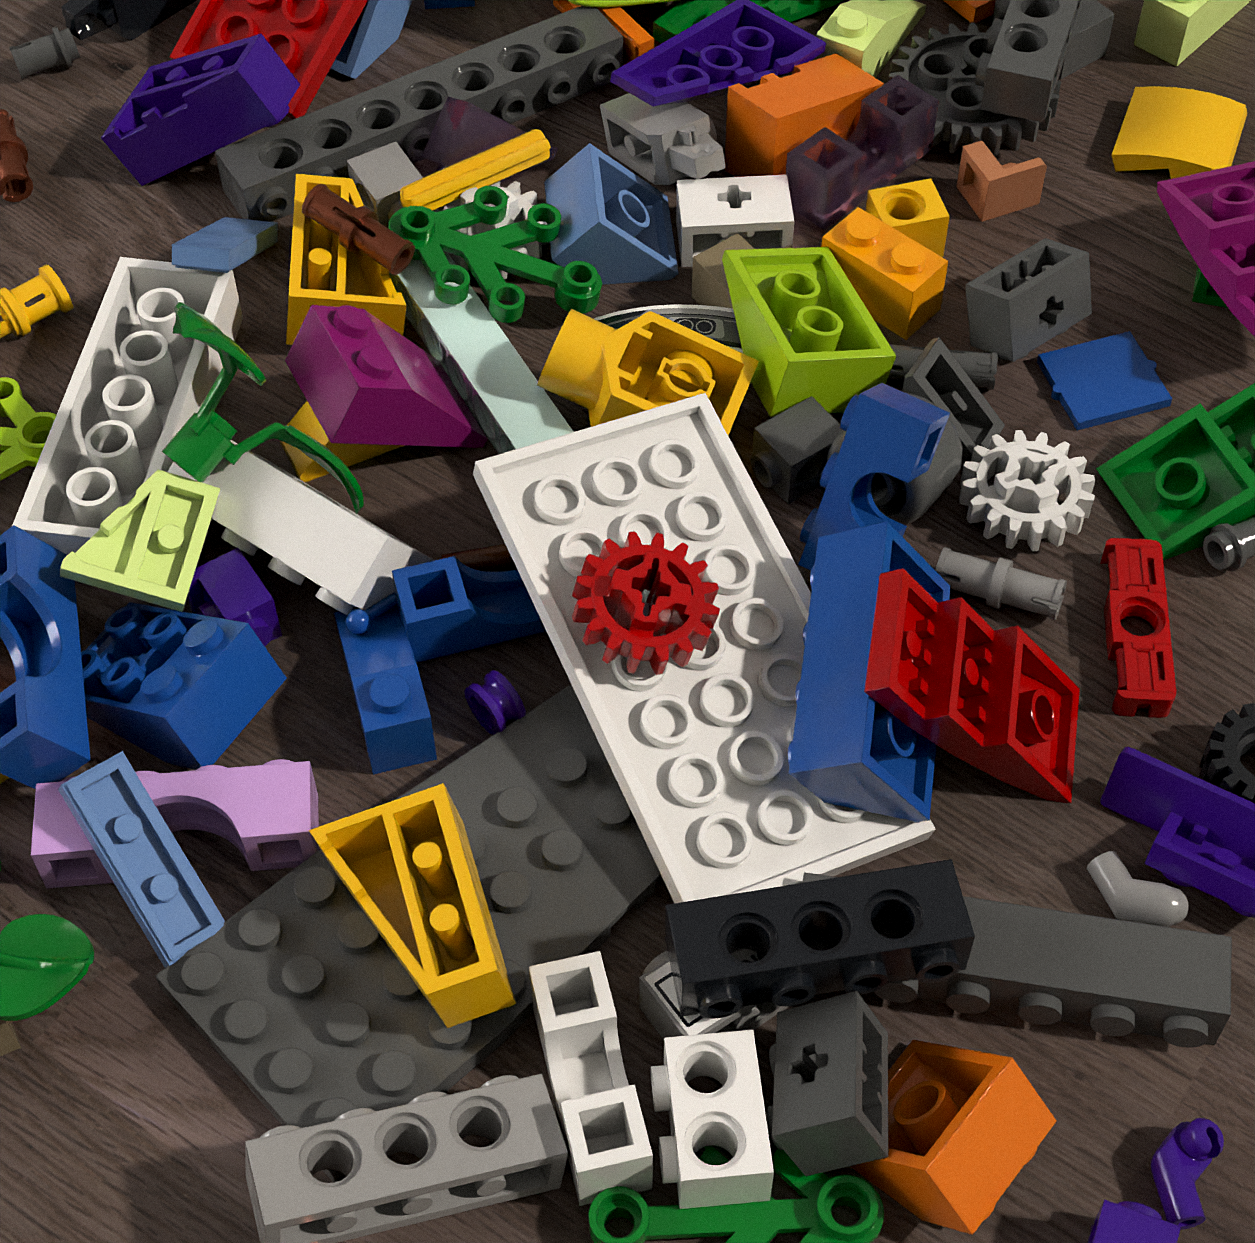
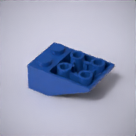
(177, 681)

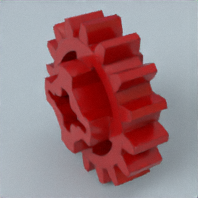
(613, 605)

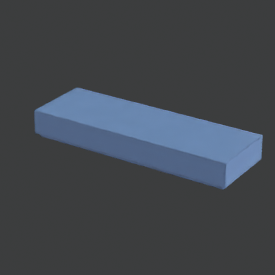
(224, 244)
(142, 857)

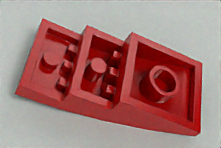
(973, 688)

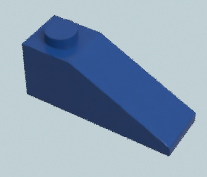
(388, 693)

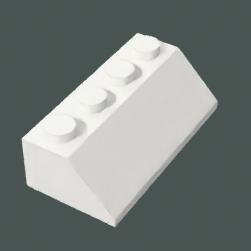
(306, 533)

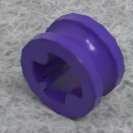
(494, 702)

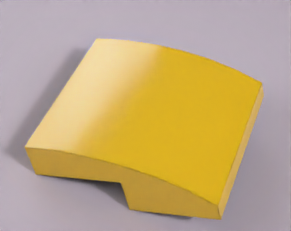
(1178, 131)

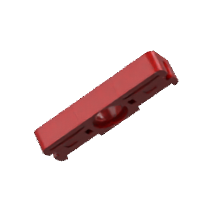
(1146, 661)

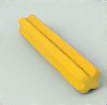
(477, 171)

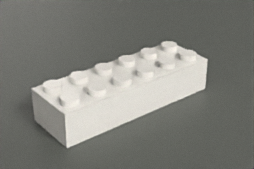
(126, 398)

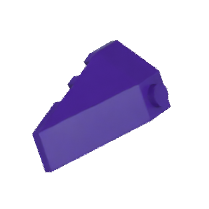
(717, 52)

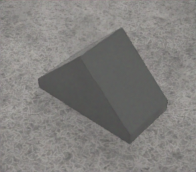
(946, 384)

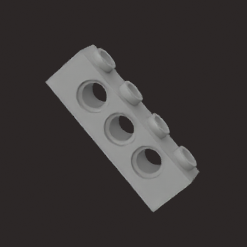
(383, 1195)

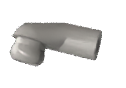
(1134, 898)

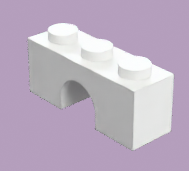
(588, 1077)

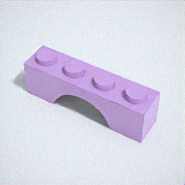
(256, 808)

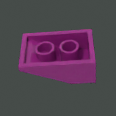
(376, 384)

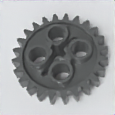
(947, 71)

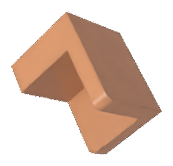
(998, 188)

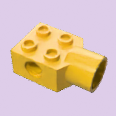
(643, 367)

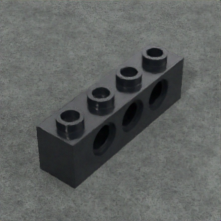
(845, 910)

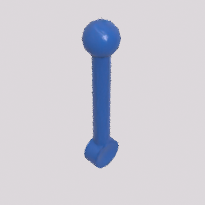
(360, 621)

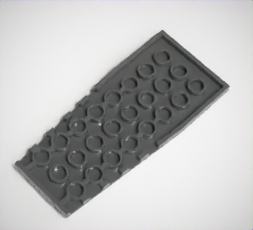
(321, 1007)

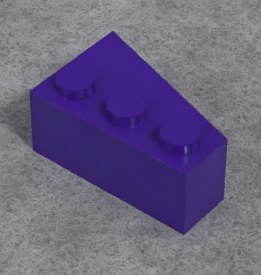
(199, 106)

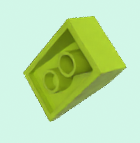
(804, 328)

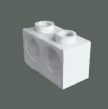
(725, 1118)

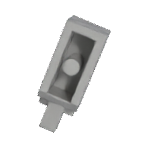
(661, 140)

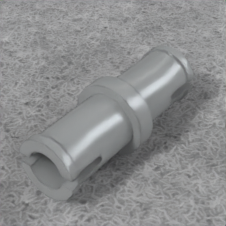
(1001, 583)

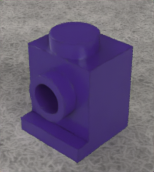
(233, 591)

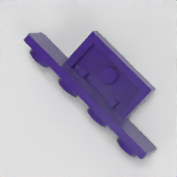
(1202, 829)

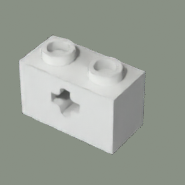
(721, 207)

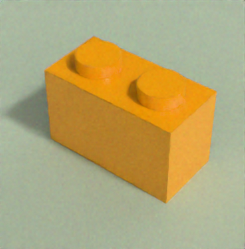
(889, 271)

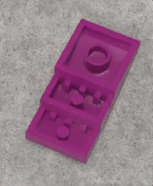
(1217, 225)

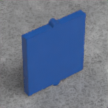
(1104, 380)

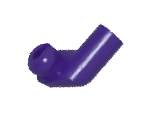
(1178, 1166)

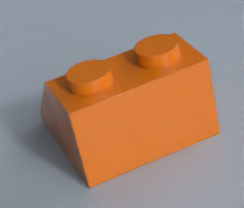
(956, 1133)

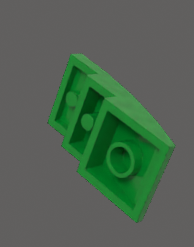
(1189, 474)

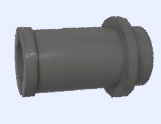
(45, 52)
(1230, 545)

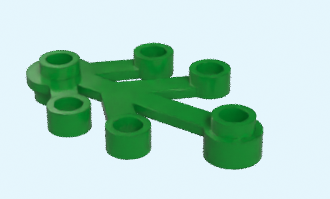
(486, 253)
(748, 1221)

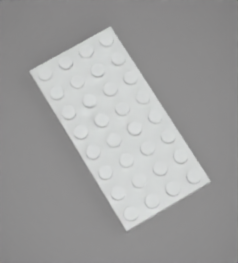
(705, 740)

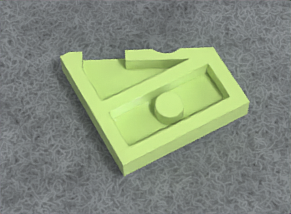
(149, 543)

